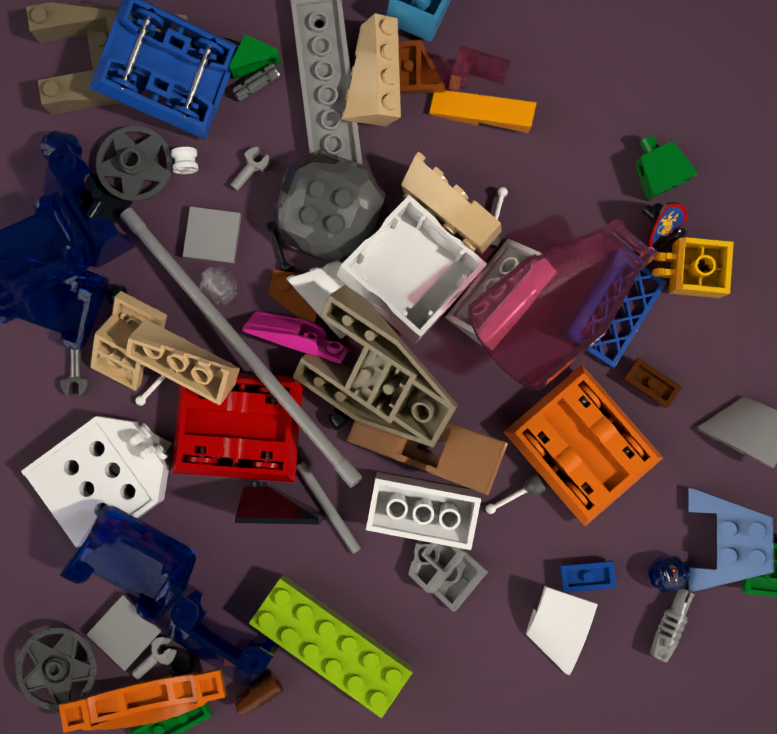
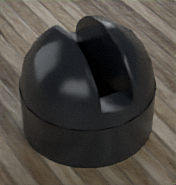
(113, 291)
(338, 420)

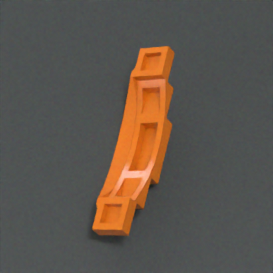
(143, 702)

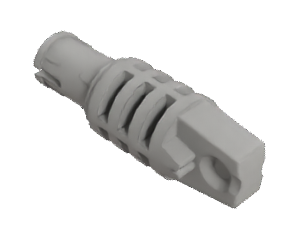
(671, 626)

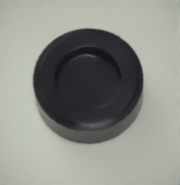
(182, 663)

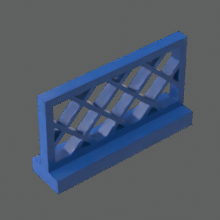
(633, 327)

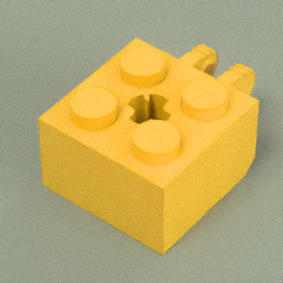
(684, 275)

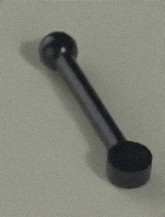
(679, 233)
(285, 266)

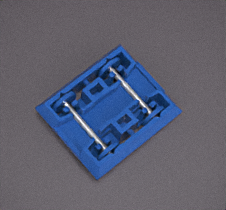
(164, 67)

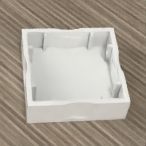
(411, 269)

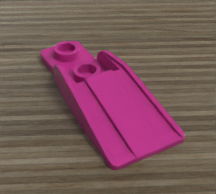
(295, 334)

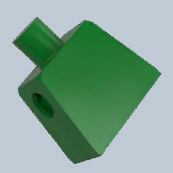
(662, 167)

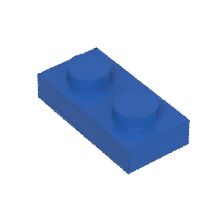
(587, 576)

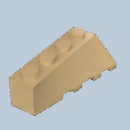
(375, 76)
(450, 205)
(182, 361)

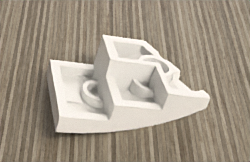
(317, 286)
(561, 626)

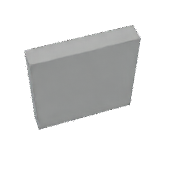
(212, 235)
(123, 633)

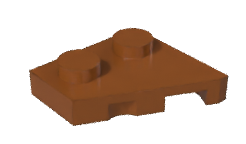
(417, 69)
(287, 296)

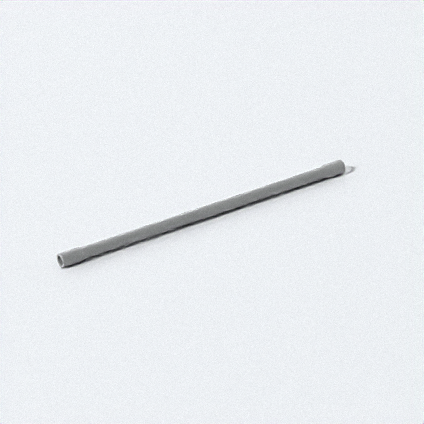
(341, 464)

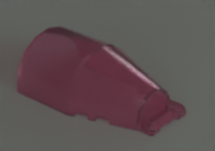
(557, 304)

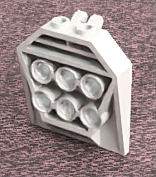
(127, 445)

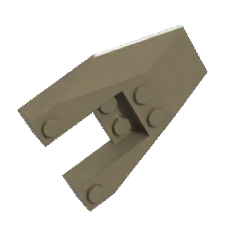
(69, 20)
(388, 381)

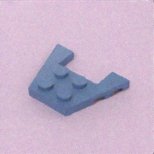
(743, 542)

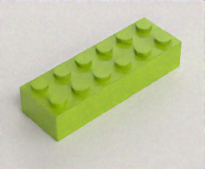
(332, 646)

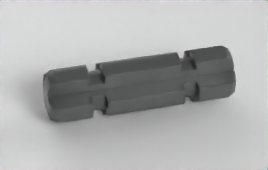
(255, 82)

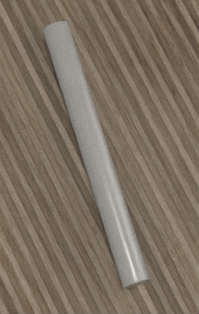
(328, 507)

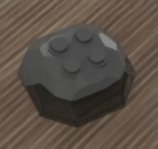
(326, 206)

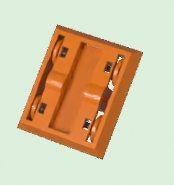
(583, 445)

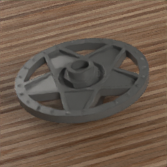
(134, 163)
(56, 667)

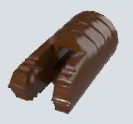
(259, 693)

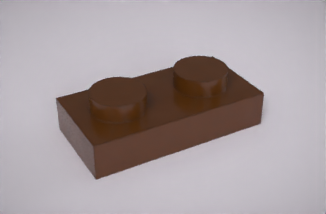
(652, 383)

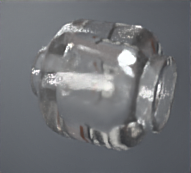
(218, 285)

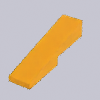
(484, 109)

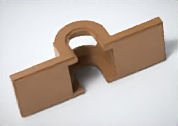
(466, 458)

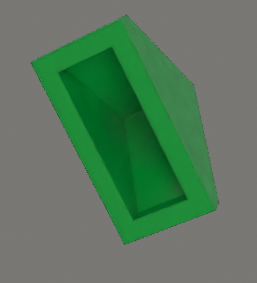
(252, 57)

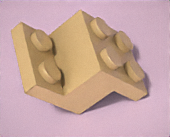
(112, 340)

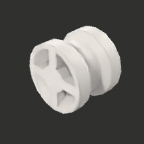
(184, 160)

